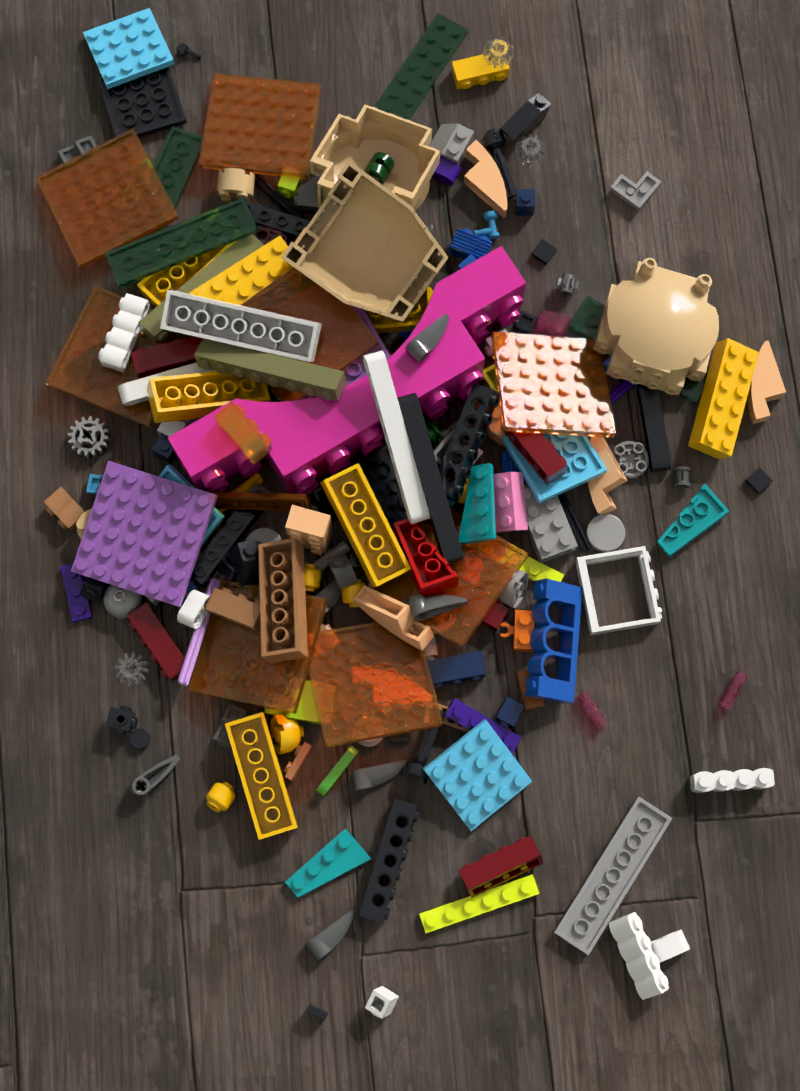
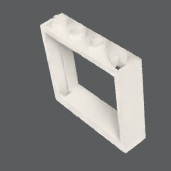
(647, 576)

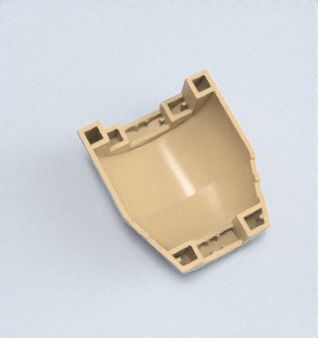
(367, 247)

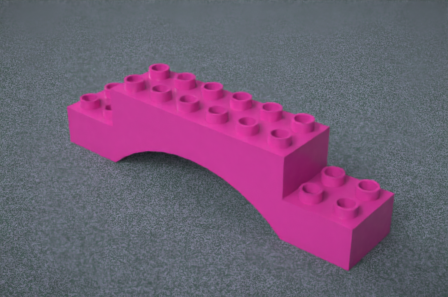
(322, 434)

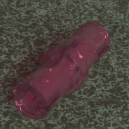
(733, 690)
(592, 710)

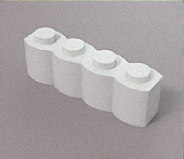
(124, 332)
(727, 780)
(639, 957)

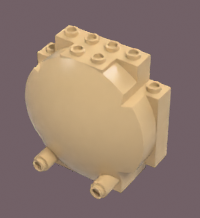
(372, 133)
(658, 328)

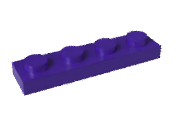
(470, 718)

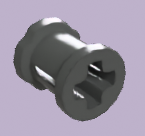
(682, 484)

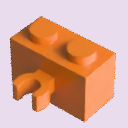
(521, 630)

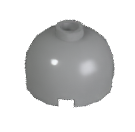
(513, 591)
(120, 601)

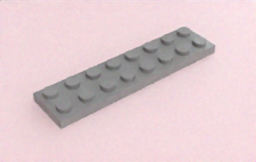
(613, 875)

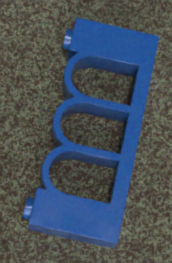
(539, 684)

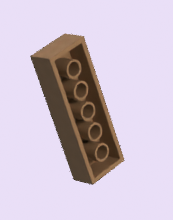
(282, 601)

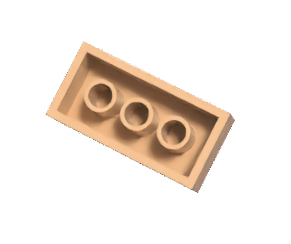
(310, 529)

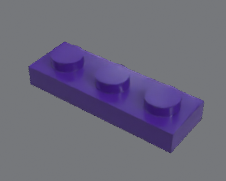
(78, 605)

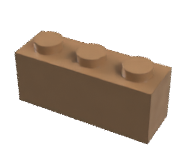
(235, 608)

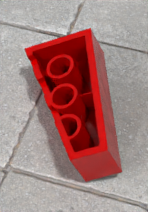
(428, 567)

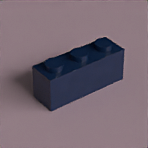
(457, 668)

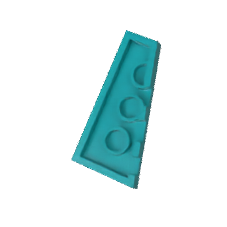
(479, 509)
(694, 520)
(332, 861)

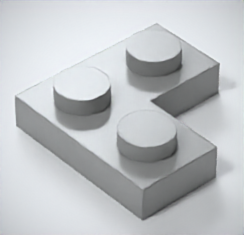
(635, 194)

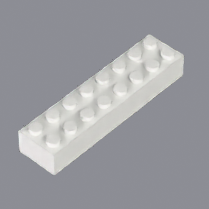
(240, 325)

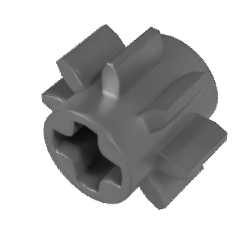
(567, 285)

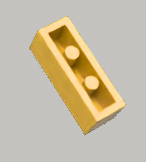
(476, 71)

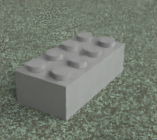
(548, 528)

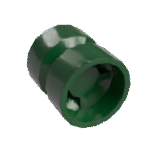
(380, 167)

